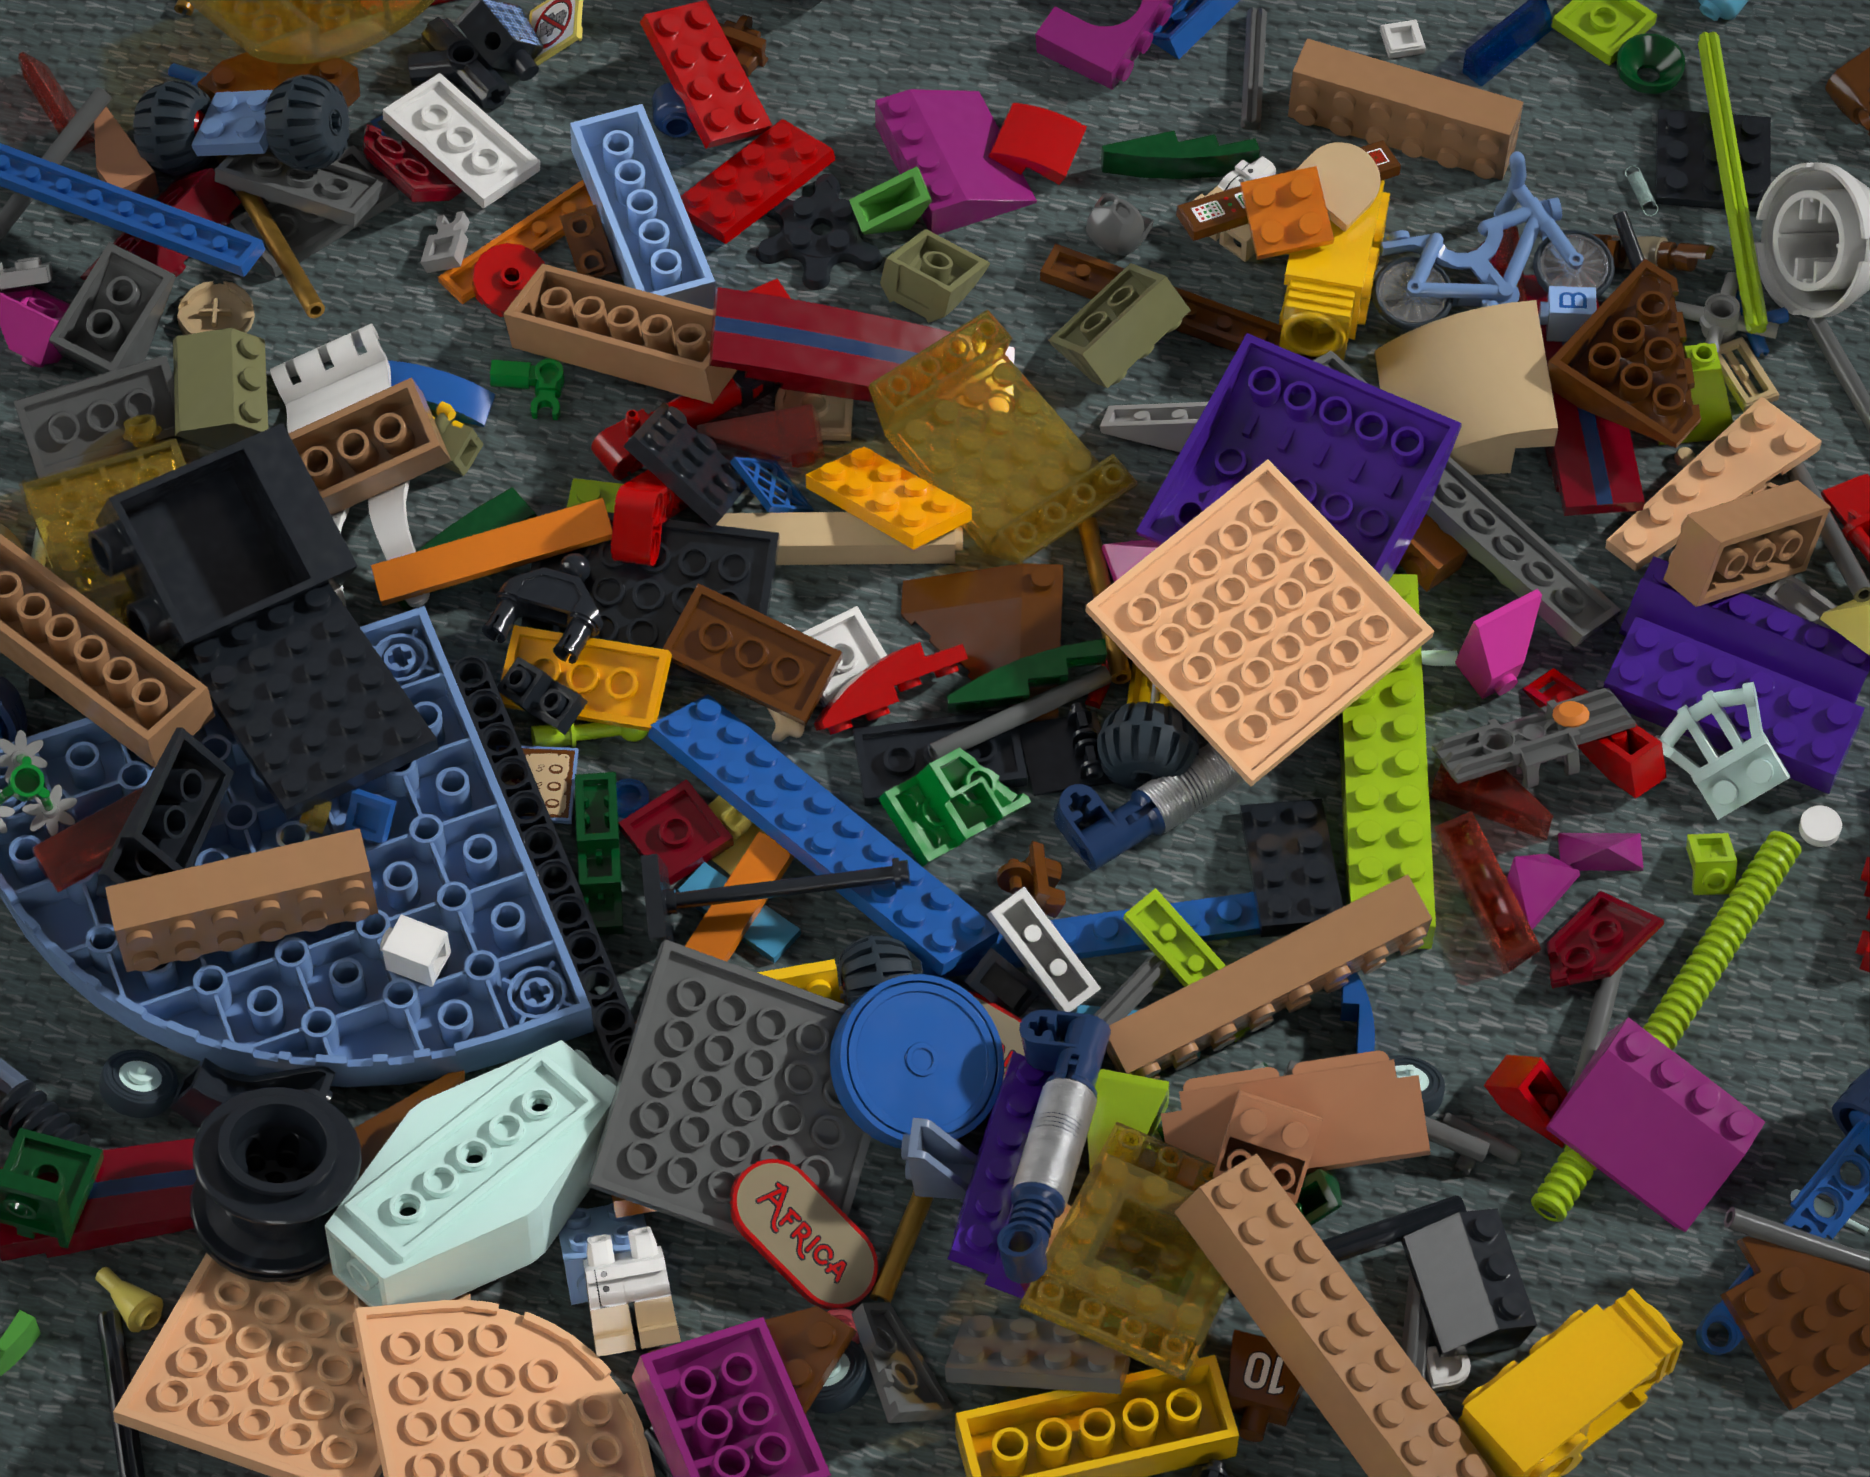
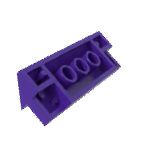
(1754, 633)
(988, 1195)

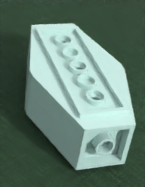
(473, 1216)

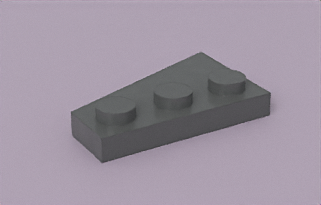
(898, 1368)

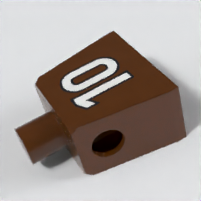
(1259, 1385)

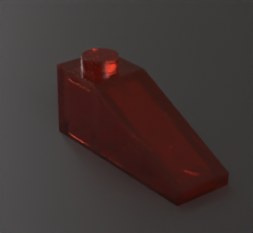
(781, 435)
(1497, 798)

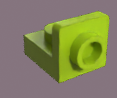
(1712, 863)

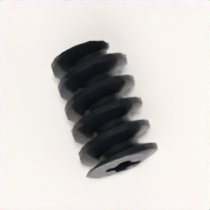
(30, 1110)

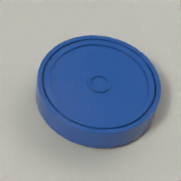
(916, 1053)

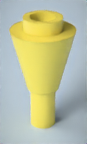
(137, 1306)

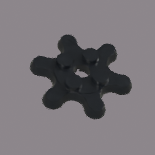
(814, 251)

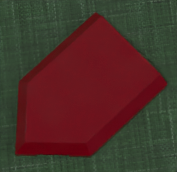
(407, 168)
(1599, 940)

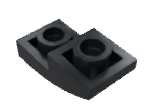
(541, 695)

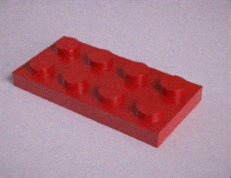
(706, 73)
(755, 180)

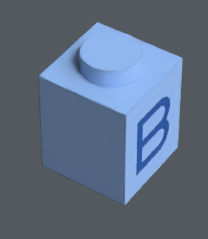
(1566, 311)

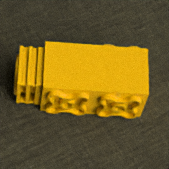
(1333, 285)
(1570, 1389)

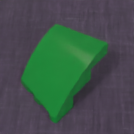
(949, 805)

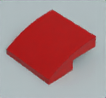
(1038, 141)

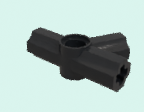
(458, 62)

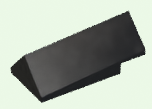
(169, 815)

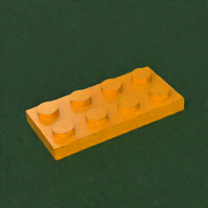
(888, 497)
(616, 678)

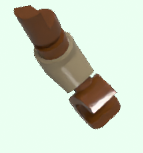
(1659, 252)

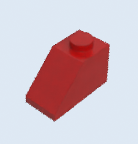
(1527, 1092)

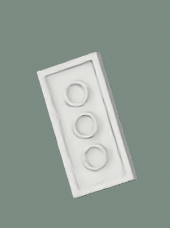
(461, 140)

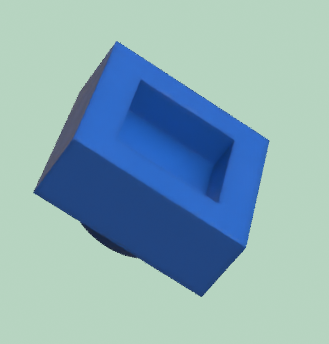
(370, 814)

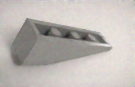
(1153, 424)

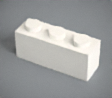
(1043, 951)

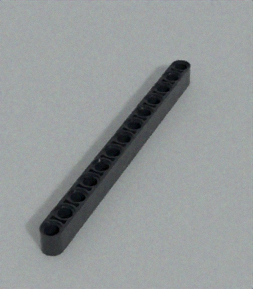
(550, 866)

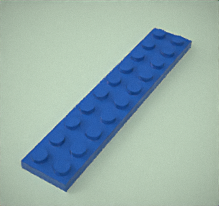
(821, 832)

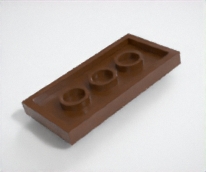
(752, 654)

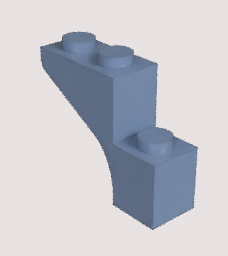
(936, 1161)

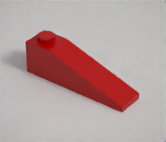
(1626, 758)

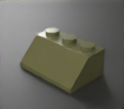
(1120, 324)
(219, 387)

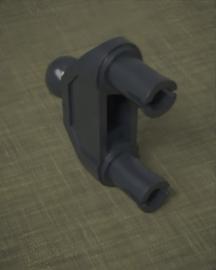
(553, 599)

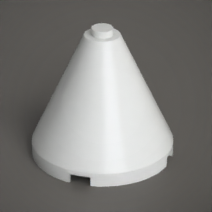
(1815, 239)

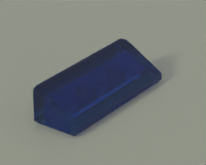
(1507, 41)

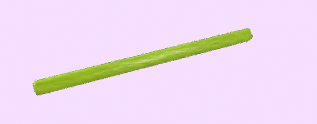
(1732, 183)

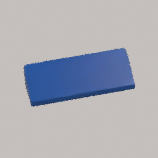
(1190, 25)

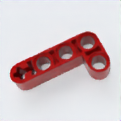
(639, 516)

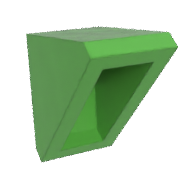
(892, 204)

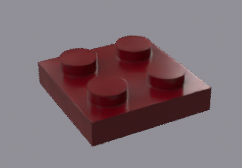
(678, 830)

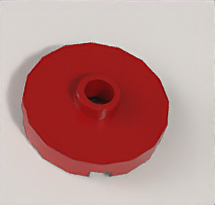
(490, 271)

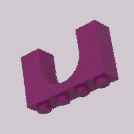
(1101, 52)

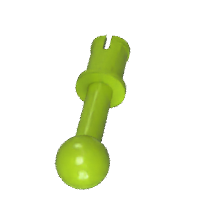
(549, 737)

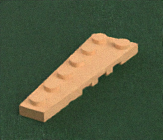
(1729, 468)

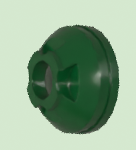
(1650, 52)

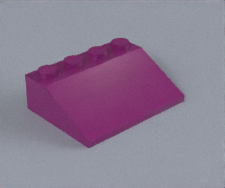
(950, 143)
(1655, 1124)
(727, 1407)

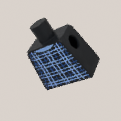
(502, 36)

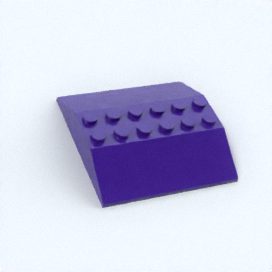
(1340, 441)

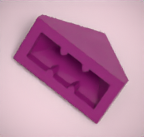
(1601, 851)
(1539, 883)

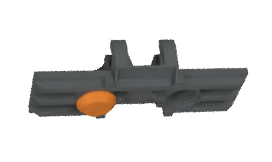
(1534, 738)

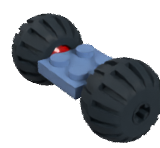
(300, 120)

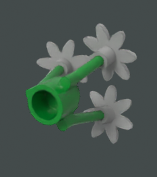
(27, 783)

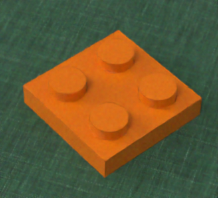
(1286, 213)

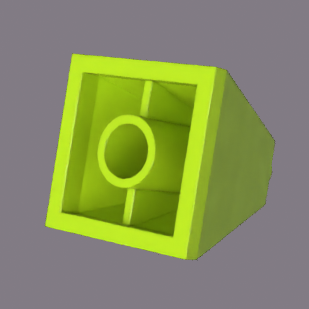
(1708, 393)
(1126, 1100)

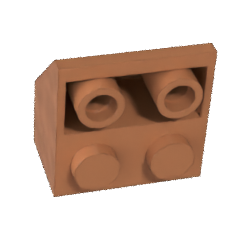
(1275, 1132)

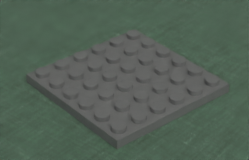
(721, 1079)

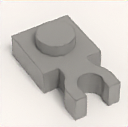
(448, 246)

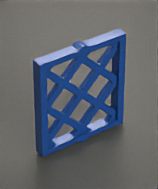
(778, 476)

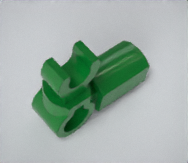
(545, 377)

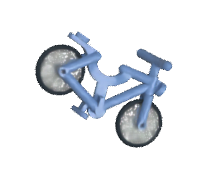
(1419, 291)

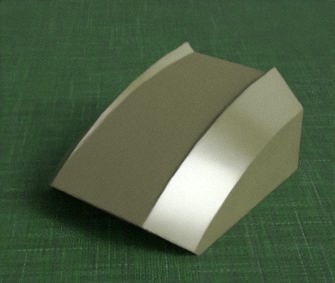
(931, 275)

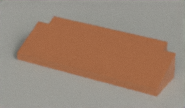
(1362, 1104)

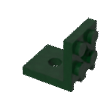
(41, 1205)

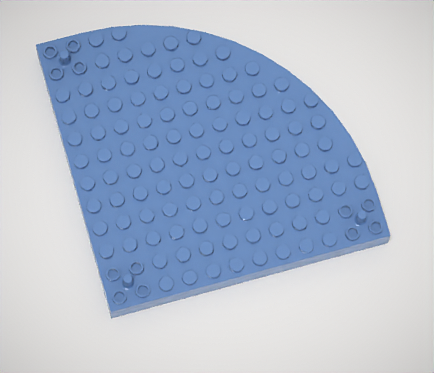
(327, 991)

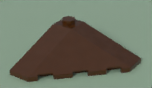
(1632, 360)
(992, 612)

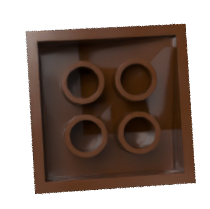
(254, 74)

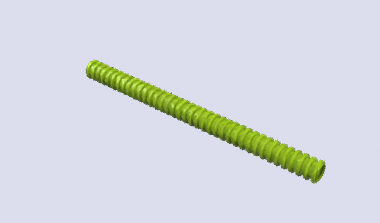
(1687, 994)

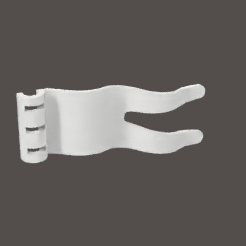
(333, 389)

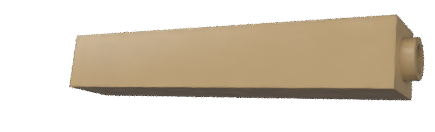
(841, 539)

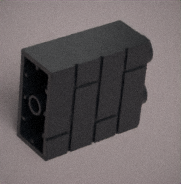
(220, 541)

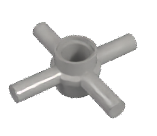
(1722, 315)

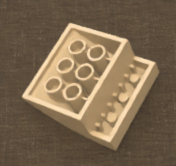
(1483, 372)

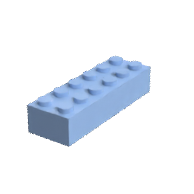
(641, 206)

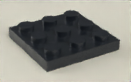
(1689, 165)
(687, 463)

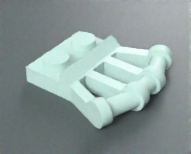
(1741, 772)

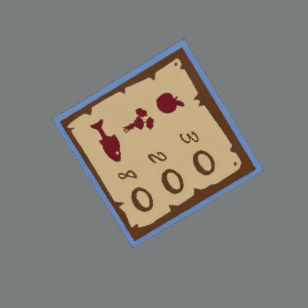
(555, 777)

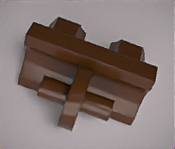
(746, 43)
(588, 242)
(1038, 876)

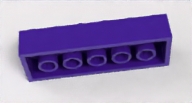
(1666, 670)

